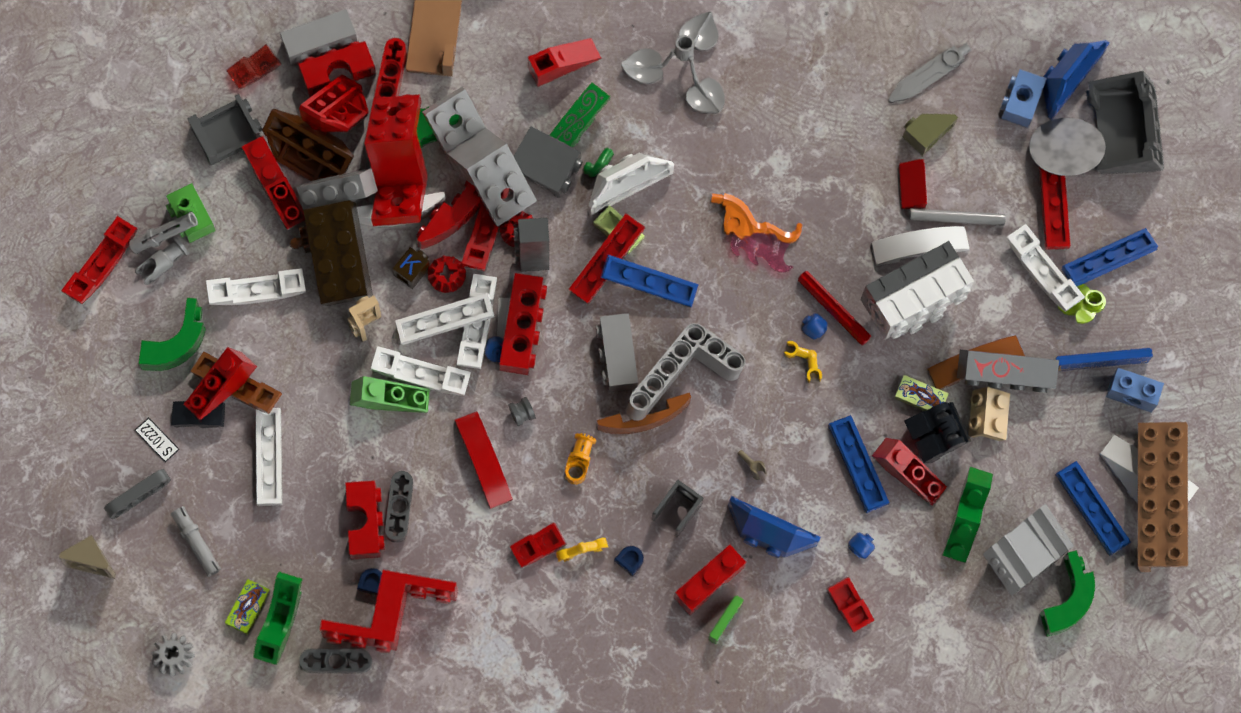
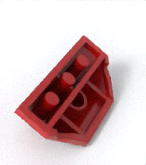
(335, 106)

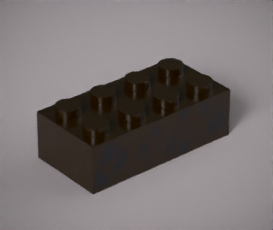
(338, 253)

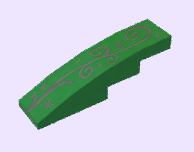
(580, 115)

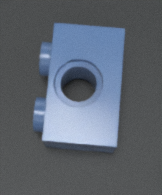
(1022, 111)
(1134, 390)

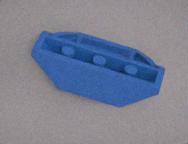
(1070, 72)
(769, 531)

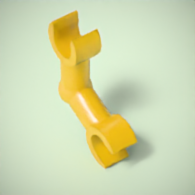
(811, 357)
(582, 547)

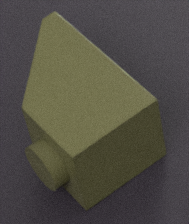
(928, 130)

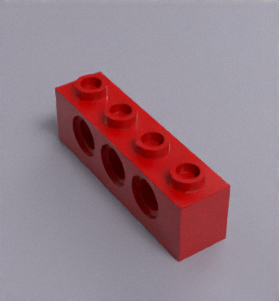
(523, 287)

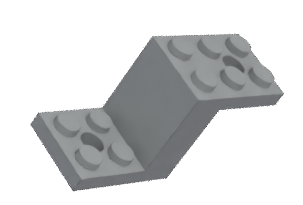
(479, 156)

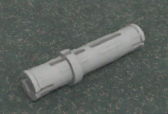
(141, 243)
(191, 534)

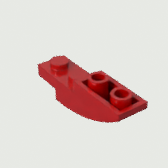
(274, 182)
(448, 219)

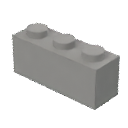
(318, 37)
(337, 189)
(617, 352)

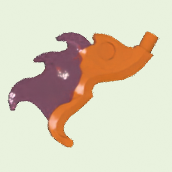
(753, 237)

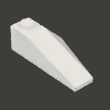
(1123, 462)

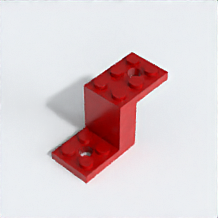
(396, 160)
(389, 611)

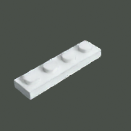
(444, 318)
(269, 458)

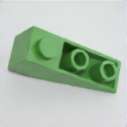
(388, 395)

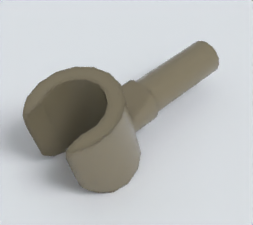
(755, 466)

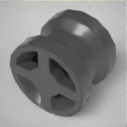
(522, 411)

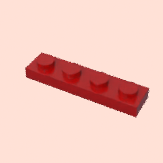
(1054, 210)
(616, 245)

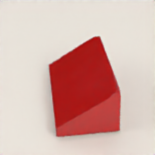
(913, 184)

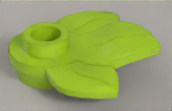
(1084, 310)

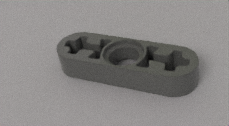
(408, 489)
(137, 494)
(354, 655)

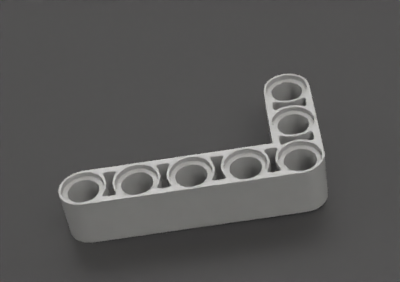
(675, 365)

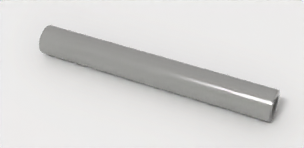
(957, 216)

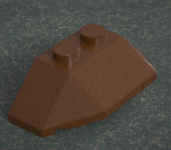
(304, 149)

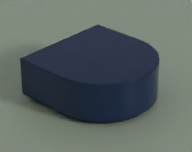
(630, 559)
(370, 581)

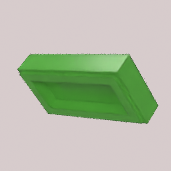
(725, 619)

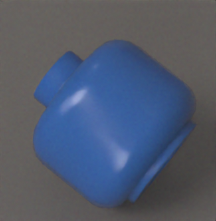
(814, 326)
(494, 348)
(861, 545)

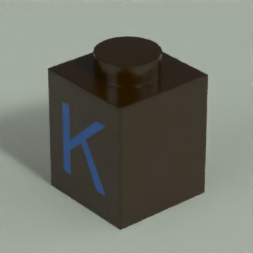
(411, 267)

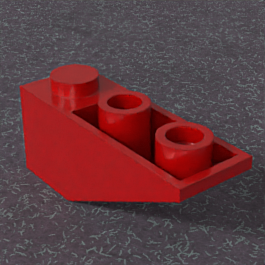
(561, 60)
(220, 382)
(909, 469)

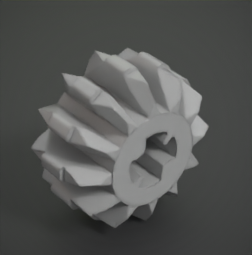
(174, 663)

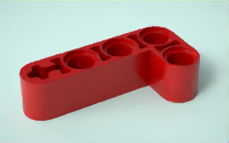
(393, 83)

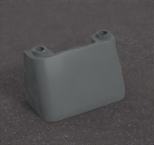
(1128, 123)

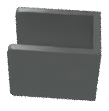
(689, 494)

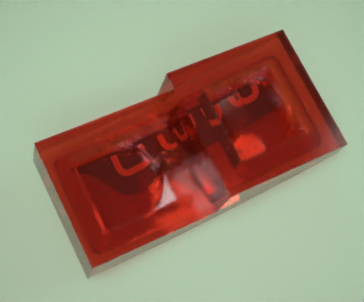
(253, 68)

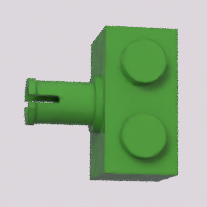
(185, 201)

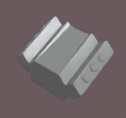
(1028, 550)

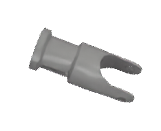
(162, 260)

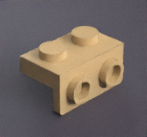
(363, 313)
(989, 413)

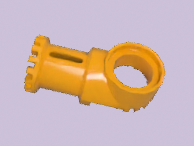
(579, 458)

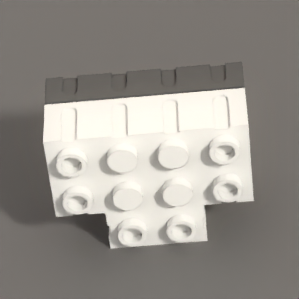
(917, 292)

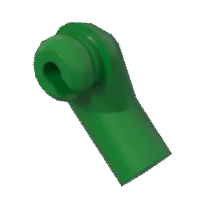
(603, 161)

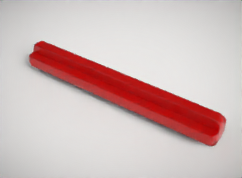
(834, 307)

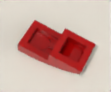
(538, 545)
(850, 604)

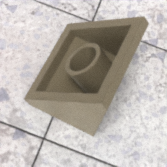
(87, 557)

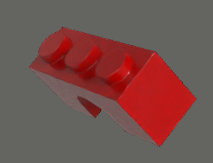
(353, 58)
(365, 542)
(709, 579)

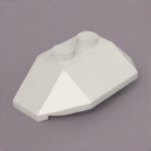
(627, 178)

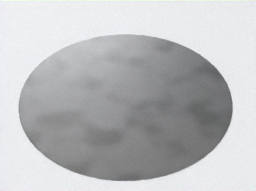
(1067, 146)

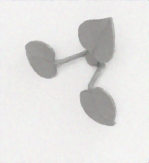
(699, 32)

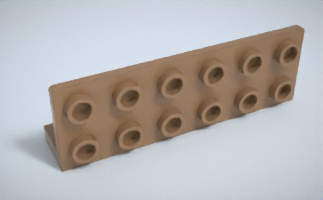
(434, 37)
(1162, 495)

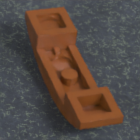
(945, 373)
(252, 393)
(615, 425)

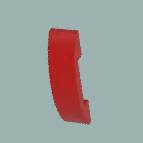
(482, 239)
(101, 262)
(484, 459)

